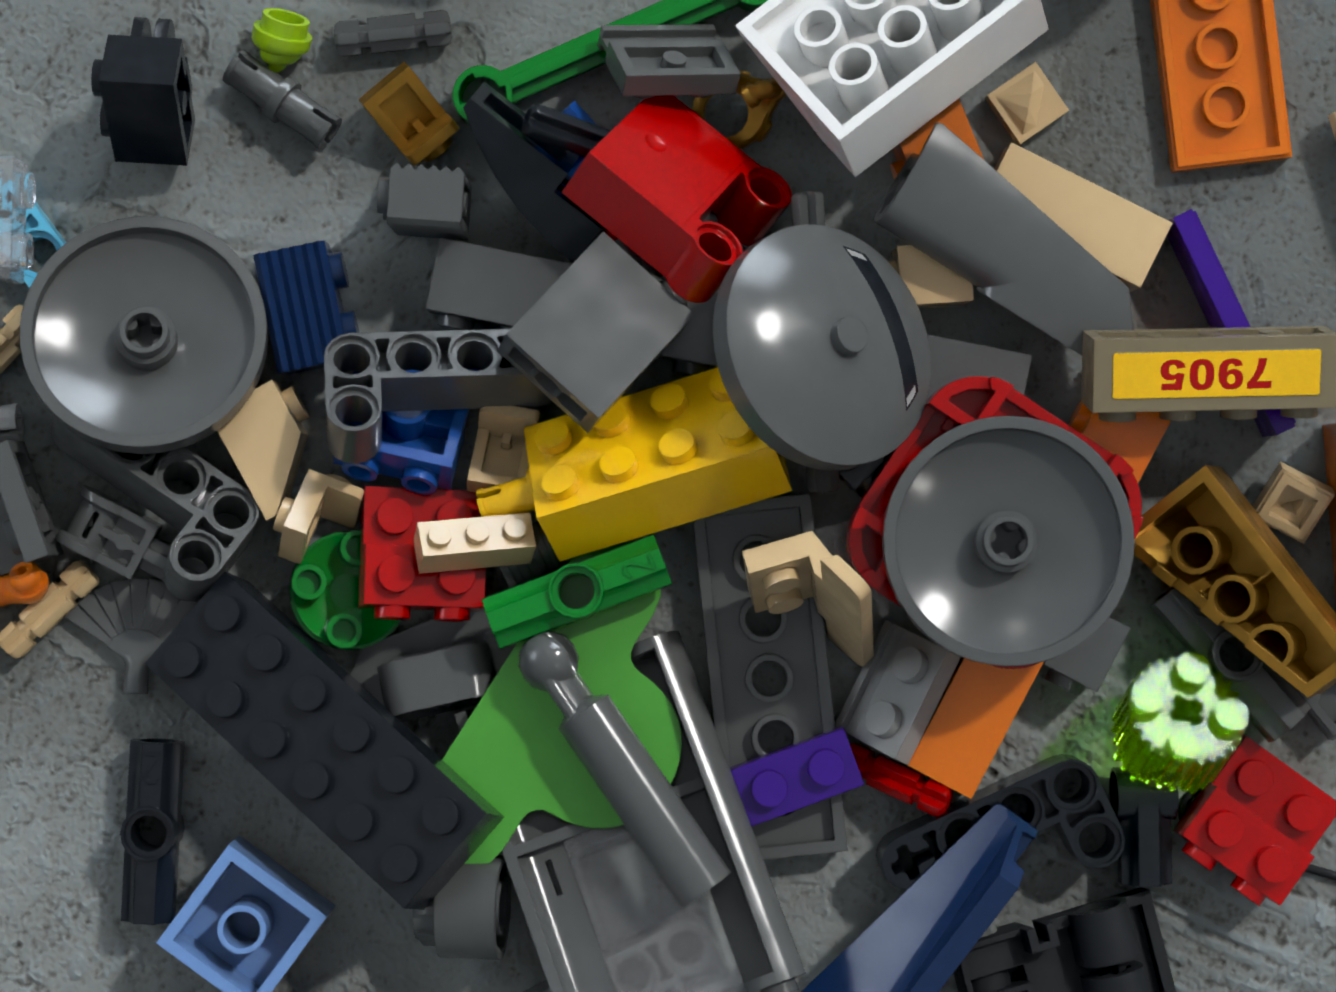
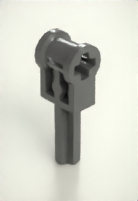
(119, 537)

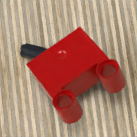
(659, 181)

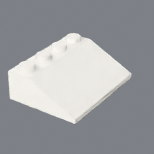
(884, 67)

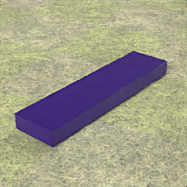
(1215, 295)

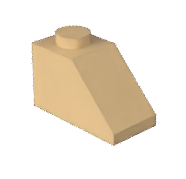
(268, 443)

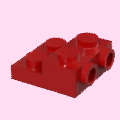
(388, 558)
(1257, 823)

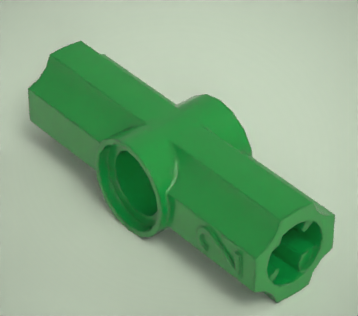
(538, 605)

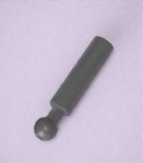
(624, 771)

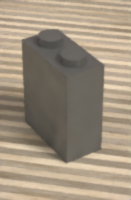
(595, 331)

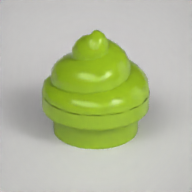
(281, 37)

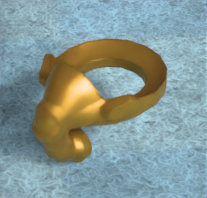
(761, 99)

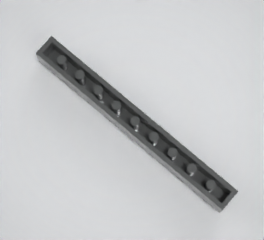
(500, 286)

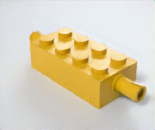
(641, 468)

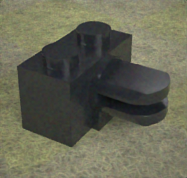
(146, 95)

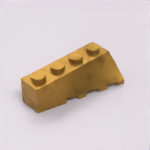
(1241, 577)

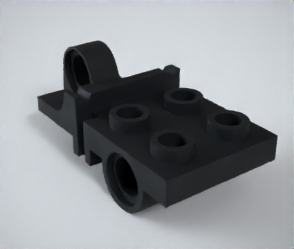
(1083, 949)

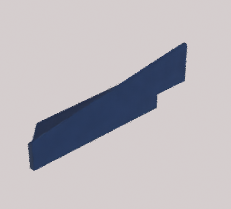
(939, 916)

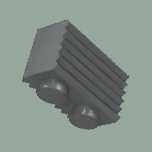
(426, 201)

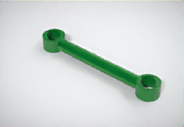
(583, 53)

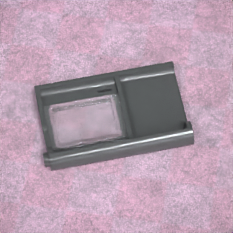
(604, 910)

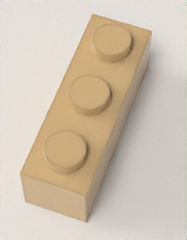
(474, 542)

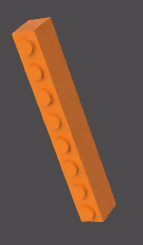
(985, 698)

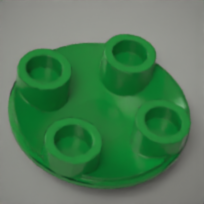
(327, 595)

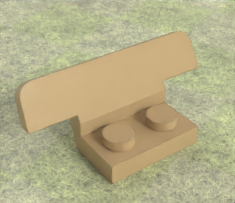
(803, 568)

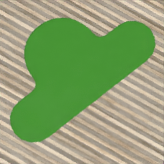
(513, 736)

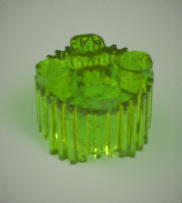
(1178, 723)

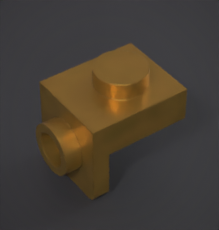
(410, 115)

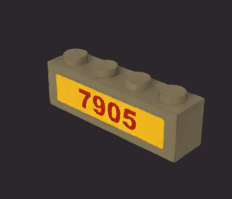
(1209, 371)

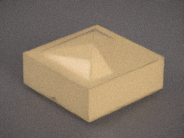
(1026, 104)
(1293, 502)

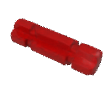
(902, 782)

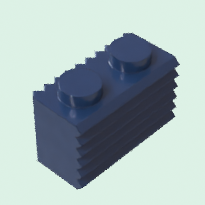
(303, 303)

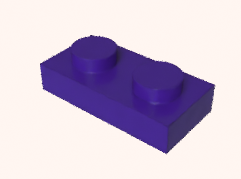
(797, 776)

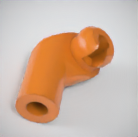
(23, 585)

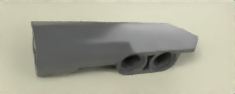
(1001, 242)
(432, 666)

